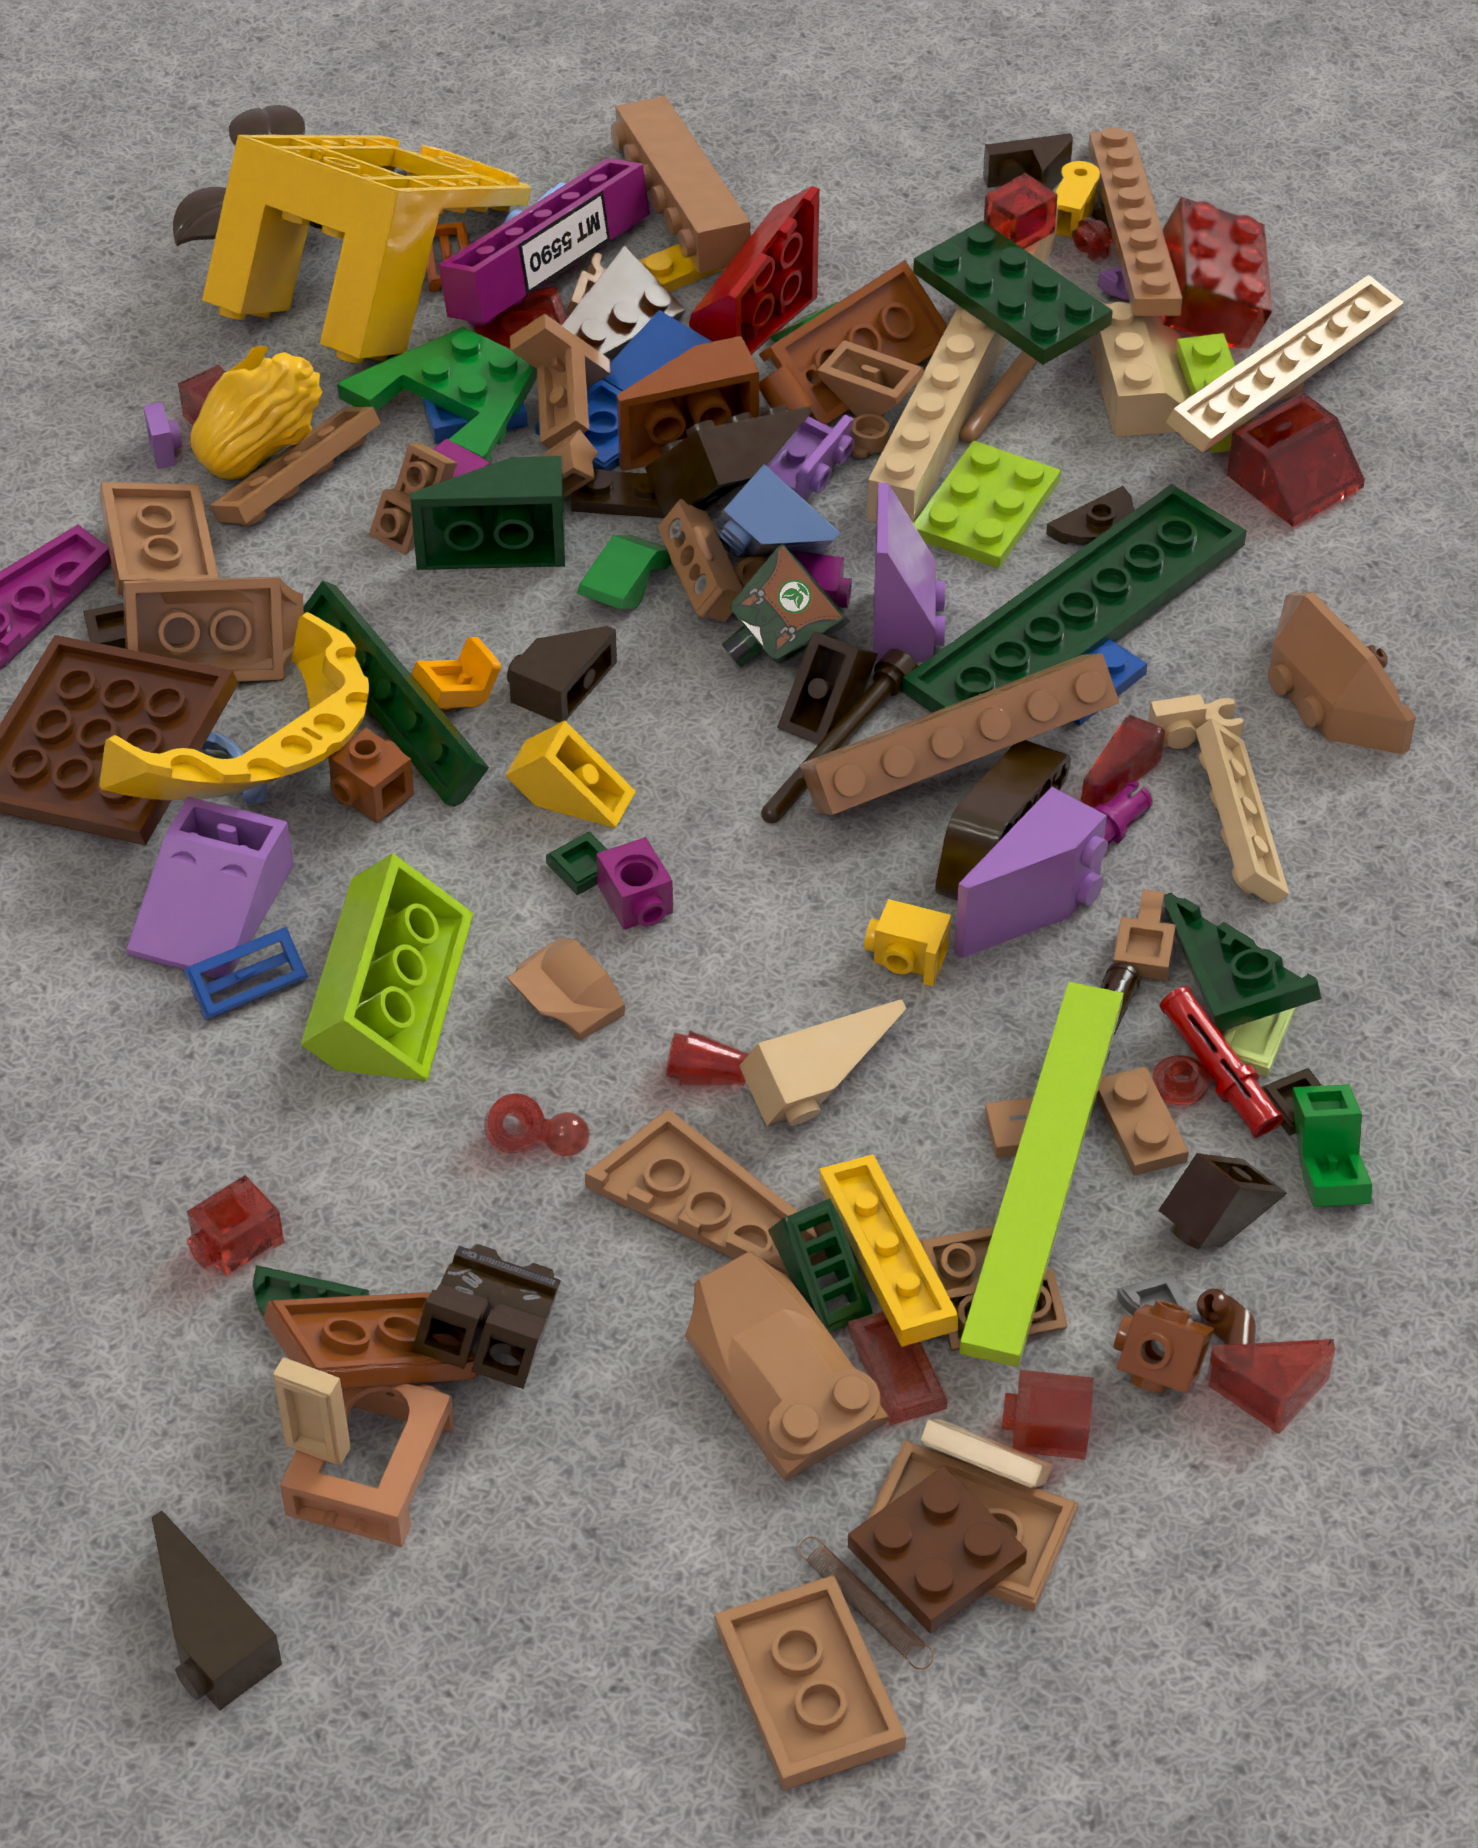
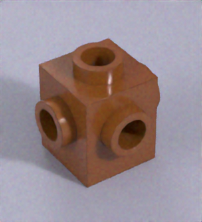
(371, 775)
(1183, 1343)

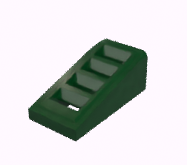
(833, 1240)

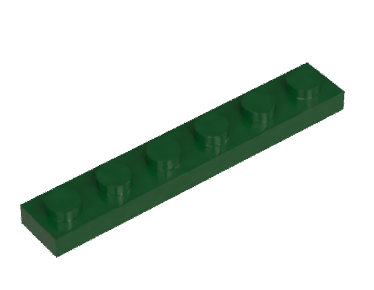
(402, 704)

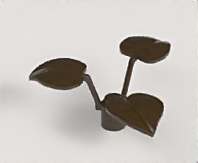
(200, 211)

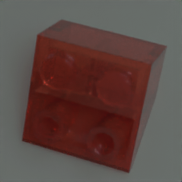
(1294, 460)

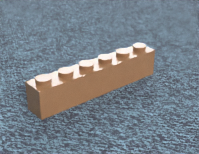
(682, 183)
(959, 733)

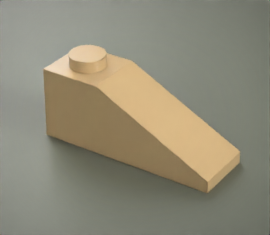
(803, 1067)

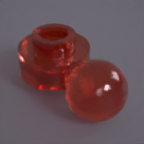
(563, 1133)

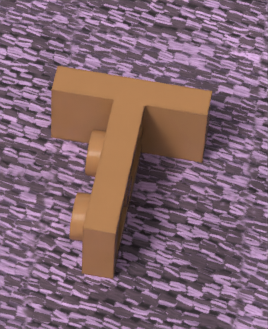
(564, 373)

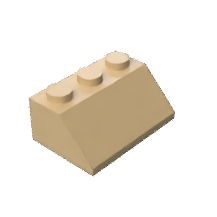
(1138, 372)

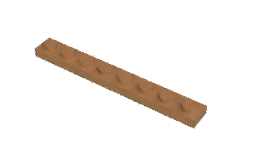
(1134, 224)

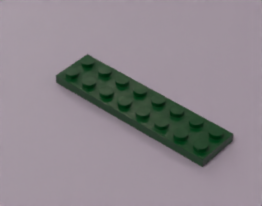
(1083, 600)

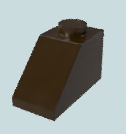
(561, 671)
(826, 686)
(1217, 1200)

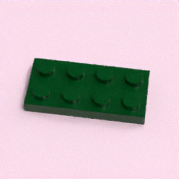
(1012, 292)

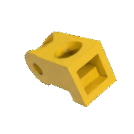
(1076, 195)

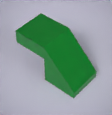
(623, 571)
(1329, 1145)

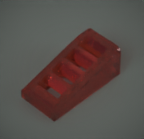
(1126, 758)

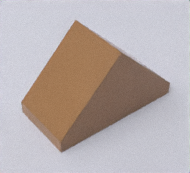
(868, 379)

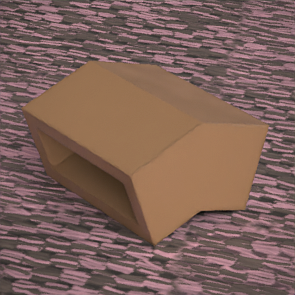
(576, 461)

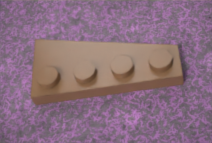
(695, 1190)

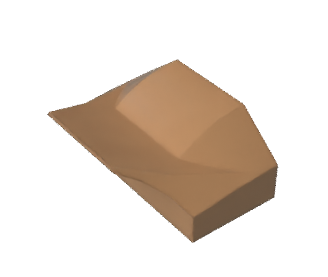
(569, 986)

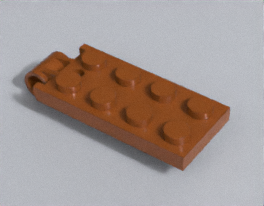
(884, 315)

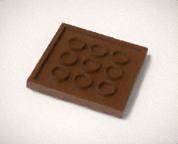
(78, 701)

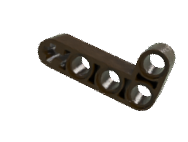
(996, 807)

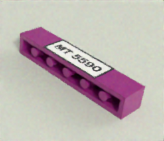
(543, 241)

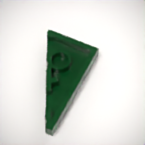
(1233, 972)

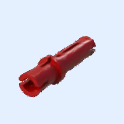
(1258, 1110)

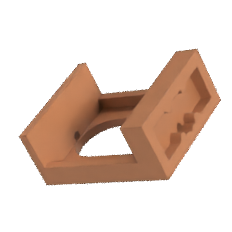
(362, 1509)

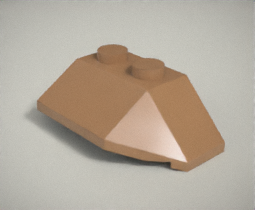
(1336, 679)

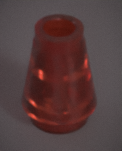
(704, 1061)

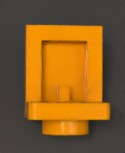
(460, 681)

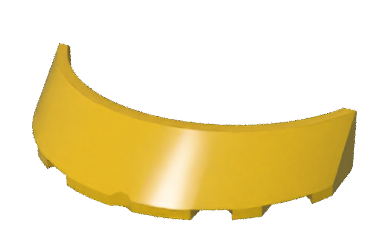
(336, 708)

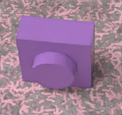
(162, 435)

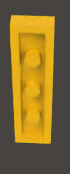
(889, 1251)

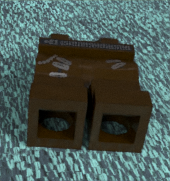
(493, 1296)

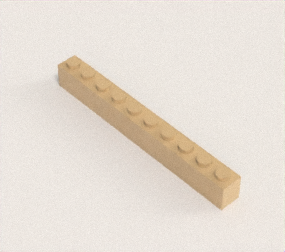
(940, 407)

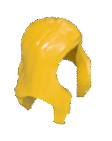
(255, 413)

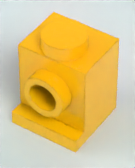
(909, 940)

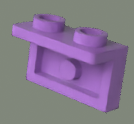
(811, 454)

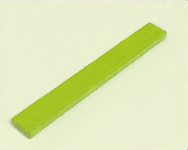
(1041, 1176)

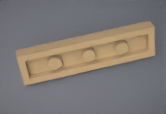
(1241, 813)

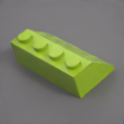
(388, 974)

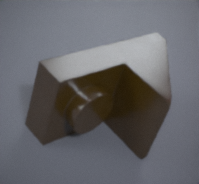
(1037, 157)

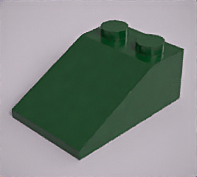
(493, 517)

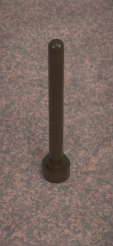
(887, 681)

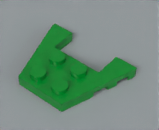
(458, 374)

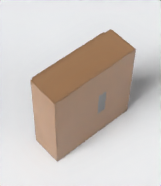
(1006, 1124)

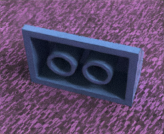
(772, 514)

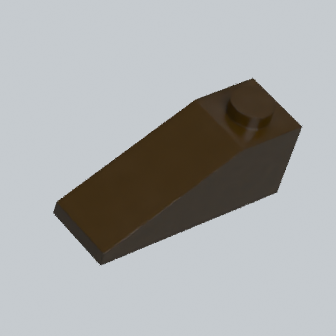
(216, 1632)

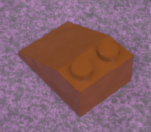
(695, 387)

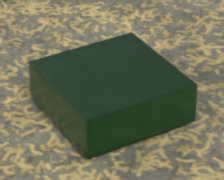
(577, 862)

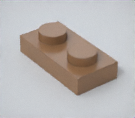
(1140, 1121)

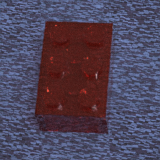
(1219, 272)

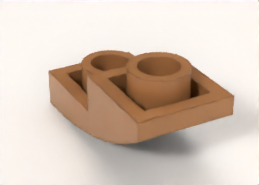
(393, 515)

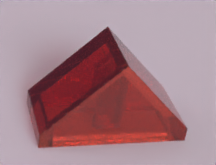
(1271, 1378)

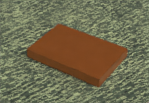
(361, 1339)

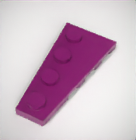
(44, 584)

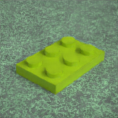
(986, 503)

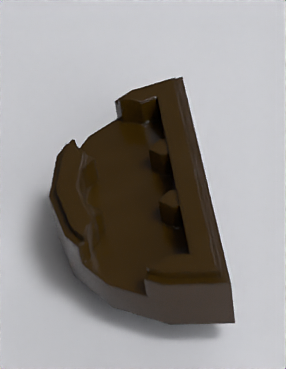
(1091, 519)

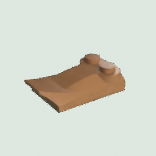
(215, 622)
(779, 1365)

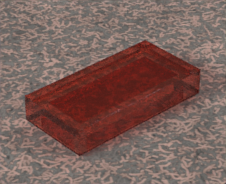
(901, 1373)

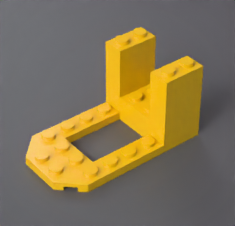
(355, 196)

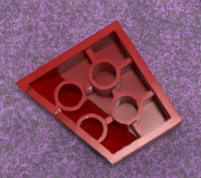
(767, 278)

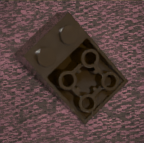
(720, 457)

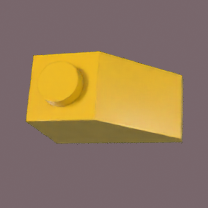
(570, 777)

